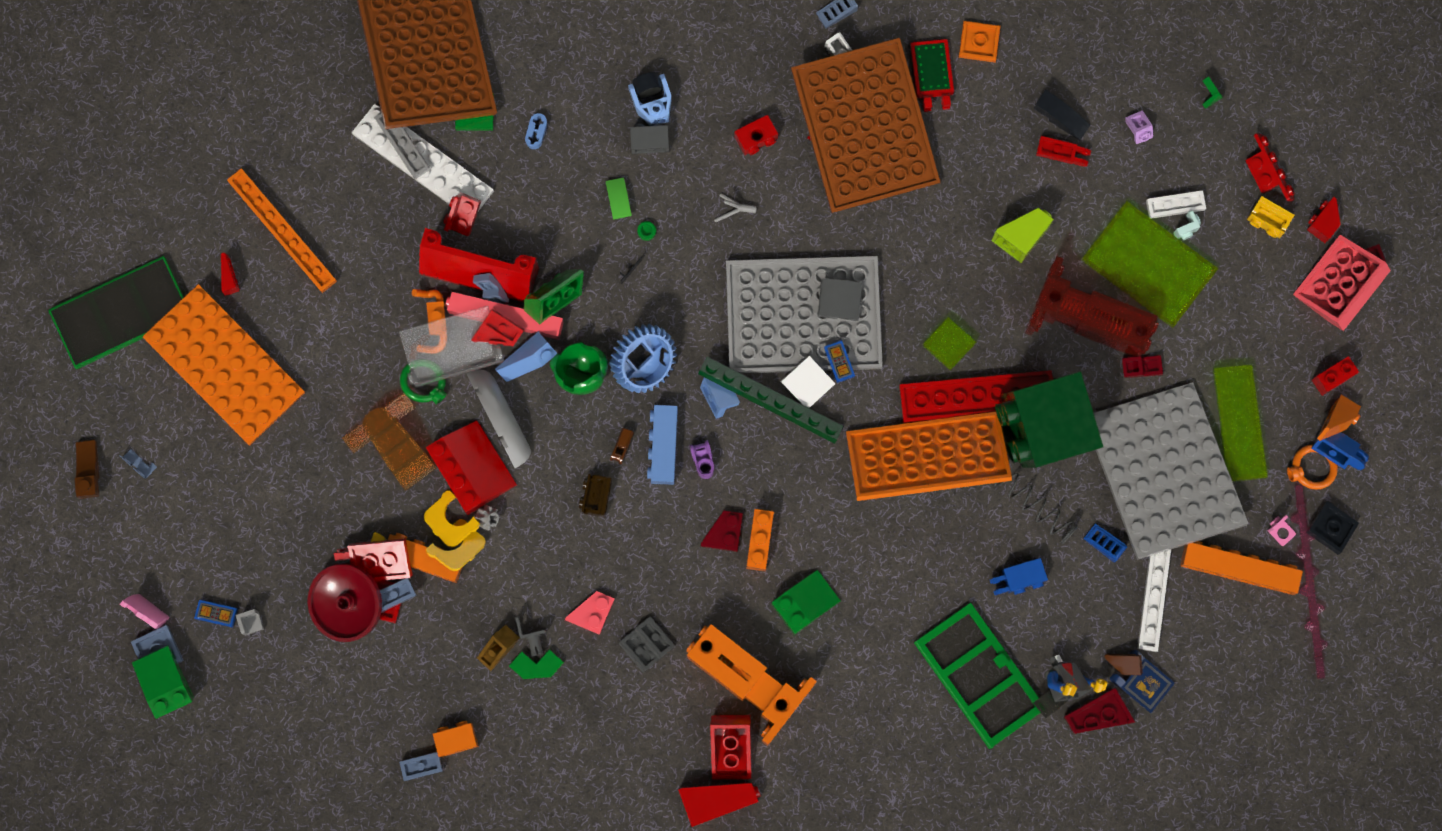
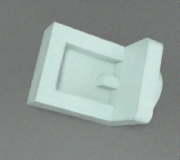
(1187, 230)

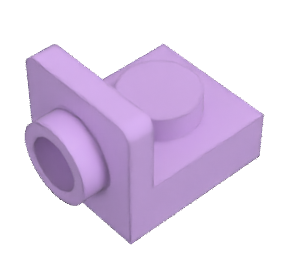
(1140, 127)

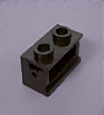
(596, 495)

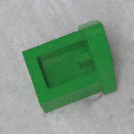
(1216, 96)

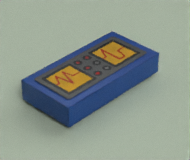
(839, 361)
(216, 613)

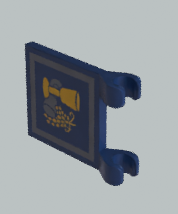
(1145, 688)

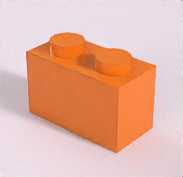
(455, 739)

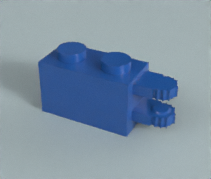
(1342, 451)
(1021, 577)

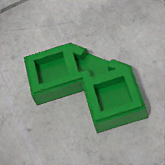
(544, 668)

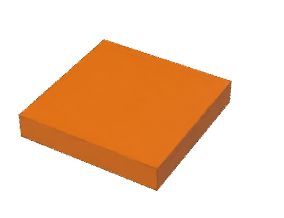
(979, 41)

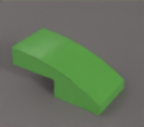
(618, 198)

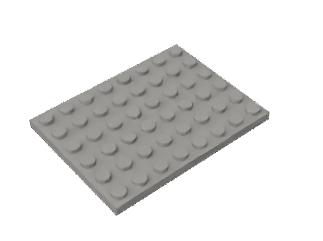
(777, 318)
(1167, 471)

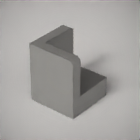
(249, 622)

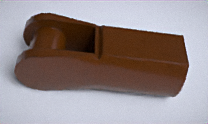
(623, 443)

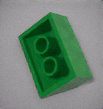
(554, 295)

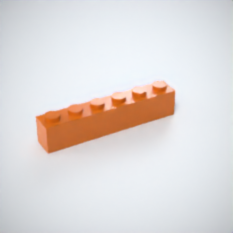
(1241, 568)

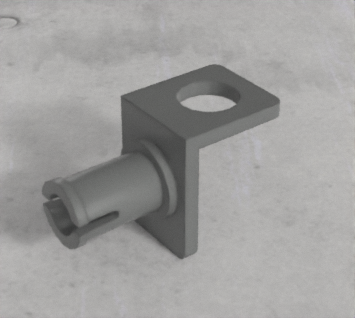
(533, 638)

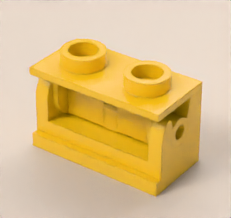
(1270, 217)

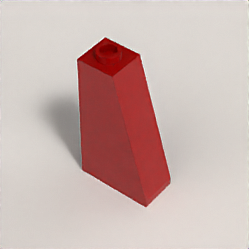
(715, 801)

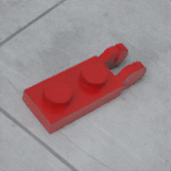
(1062, 151)

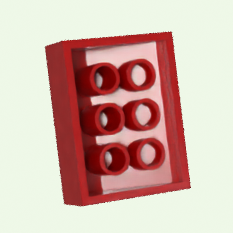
(471, 467)

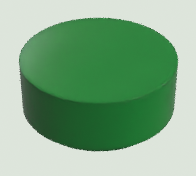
(646, 230)

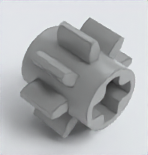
(487, 517)

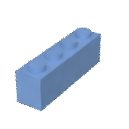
(664, 444)

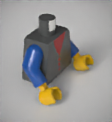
(1068, 682)

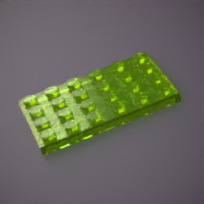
(1149, 264)

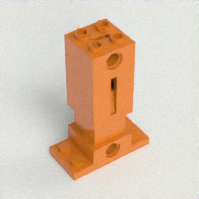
(747, 678)

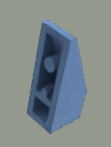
(528, 357)

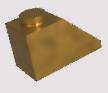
(498, 647)

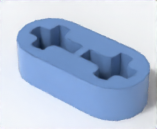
(532, 129)

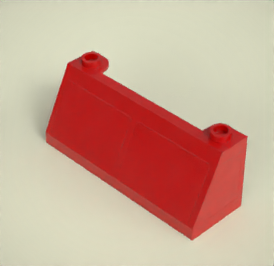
(461, 266)

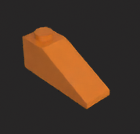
(1339, 417)

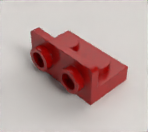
(462, 214)

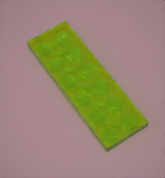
(1240, 423)

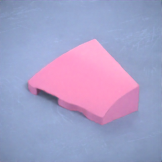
(145, 610)

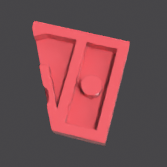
(592, 612)

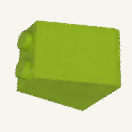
(1023, 234)

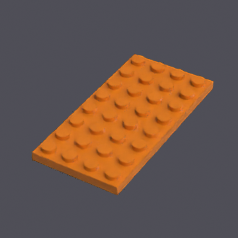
(223, 364)
(928, 456)

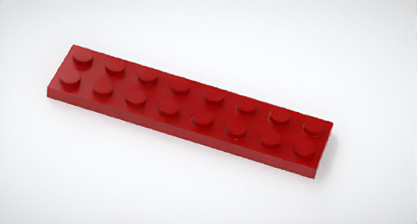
(961, 396)

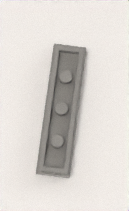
(405, 148)

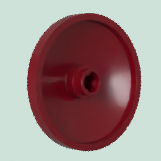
(344, 602)

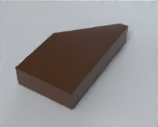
(1126, 663)

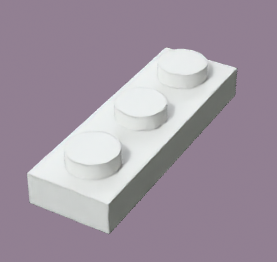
(1176, 204)

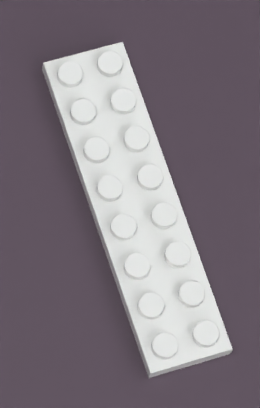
(444, 178)

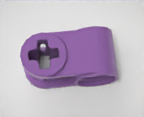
(702, 456)

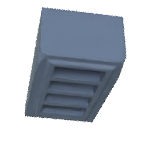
(840, 15)

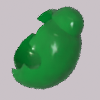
(579, 368)

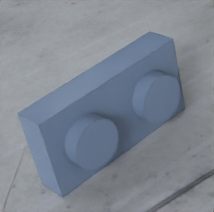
(397, 594)
(421, 766)

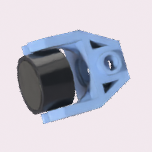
(647, 86)

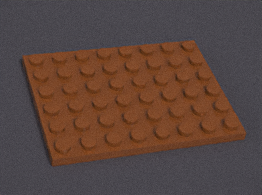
(426, 61)
(865, 125)

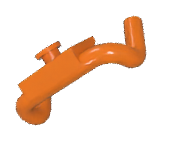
(436, 309)

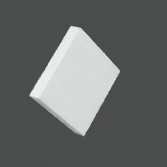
(808, 382)

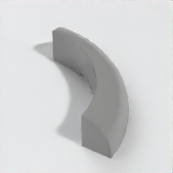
(500, 416)

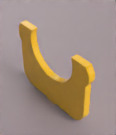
(437, 520)
(457, 558)

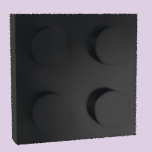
(1332, 527)

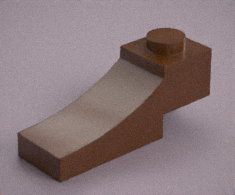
(87, 470)

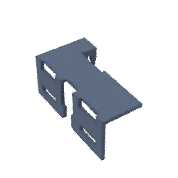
(142, 468)

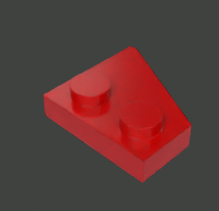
(497, 330)

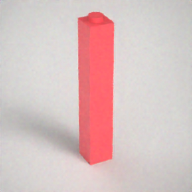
(549, 328)

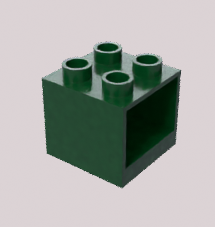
(1049, 421)

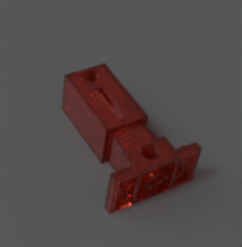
(1092, 315)

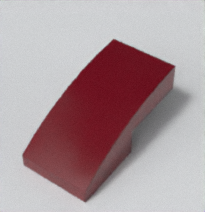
(1142, 366)

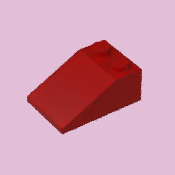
(731, 746)

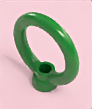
(435, 395)

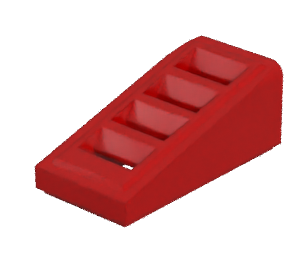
(228, 279)

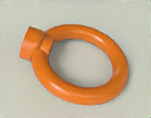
(1296, 472)

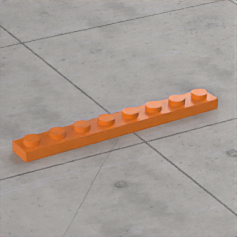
(281, 230)

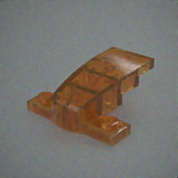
(392, 441)

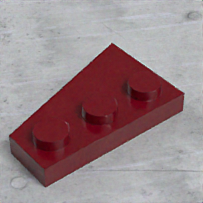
(1099, 714)

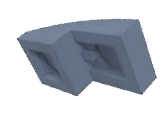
(491, 288)

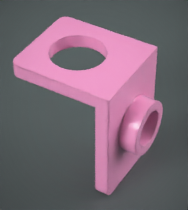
(1279, 523)

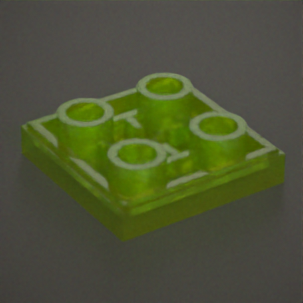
(949, 343)

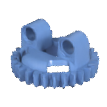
(651, 369)

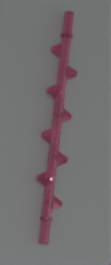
(1309, 589)

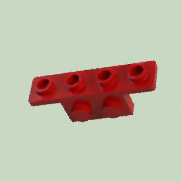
(1266, 171)

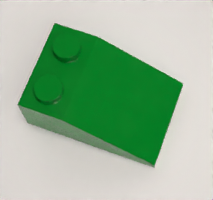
(805, 602)
(162, 682)

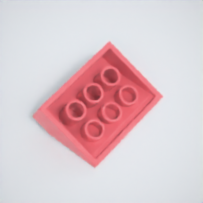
(1342, 282)

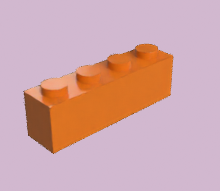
(421, 561)

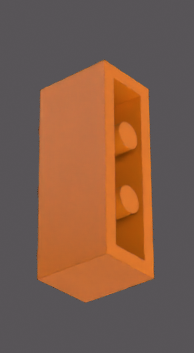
(760, 540)

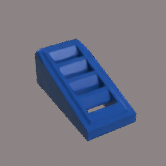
(1107, 552)

